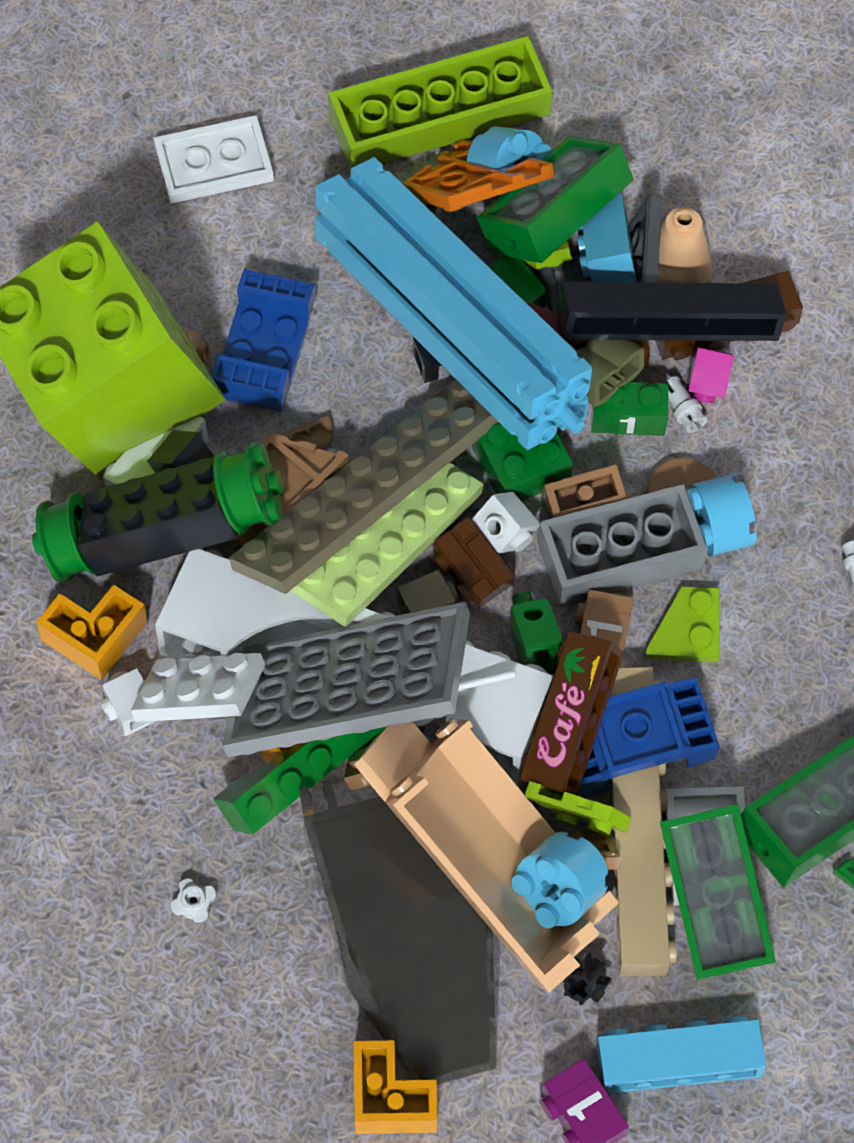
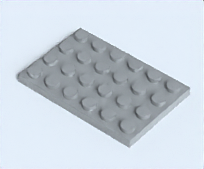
(353, 680)

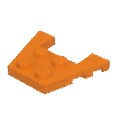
(460, 183)

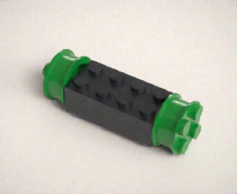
(159, 514)

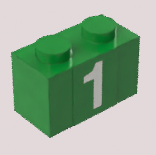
(633, 410)

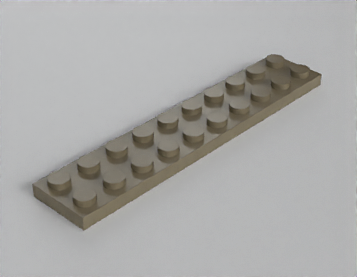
(364, 490)

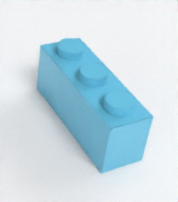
(607, 245)

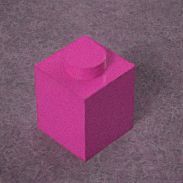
(709, 374)

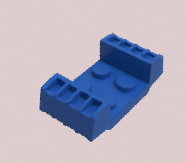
(264, 340)
(650, 730)

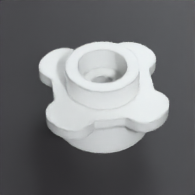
(198, 910)

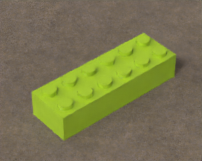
(440, 103)

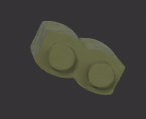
(613, 366)

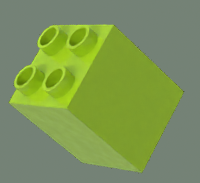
(99, 351)

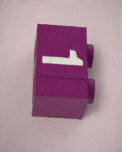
(582, 1107)

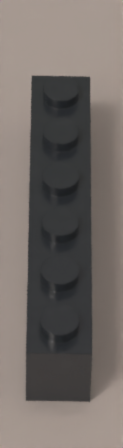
(670, 311)

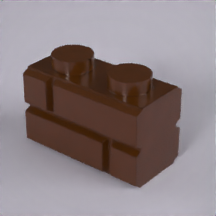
(472, 563)

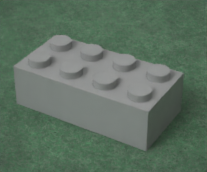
(622, 544)

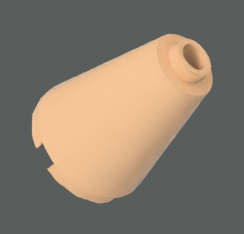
(683, 249)

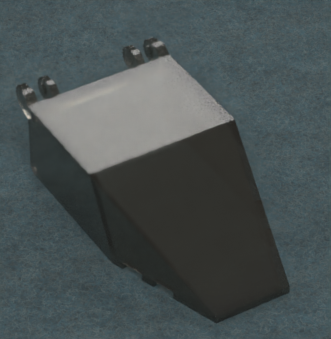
(405, 939)

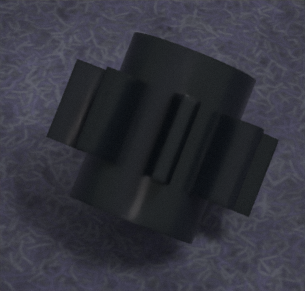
(587, 980)

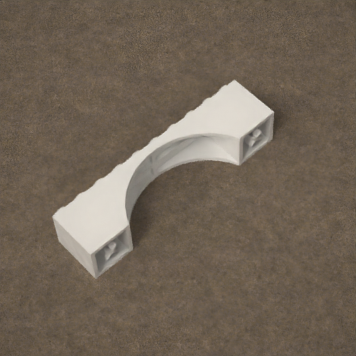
(225, 611)

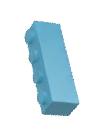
(680, 1055)

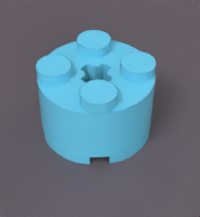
(506, 147)
(723, 514)
(561, 879)

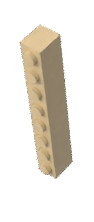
(643, 875)

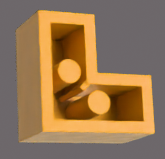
(93, 638)
(388, 1104)

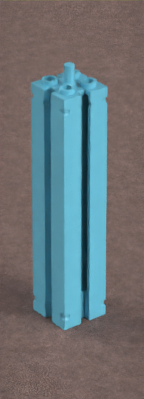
(453, 304)

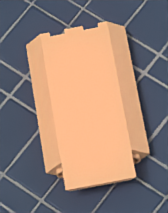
(478, 834)

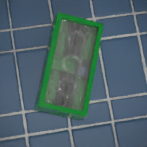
(544, 215)
(804, 816)
(717, 892)

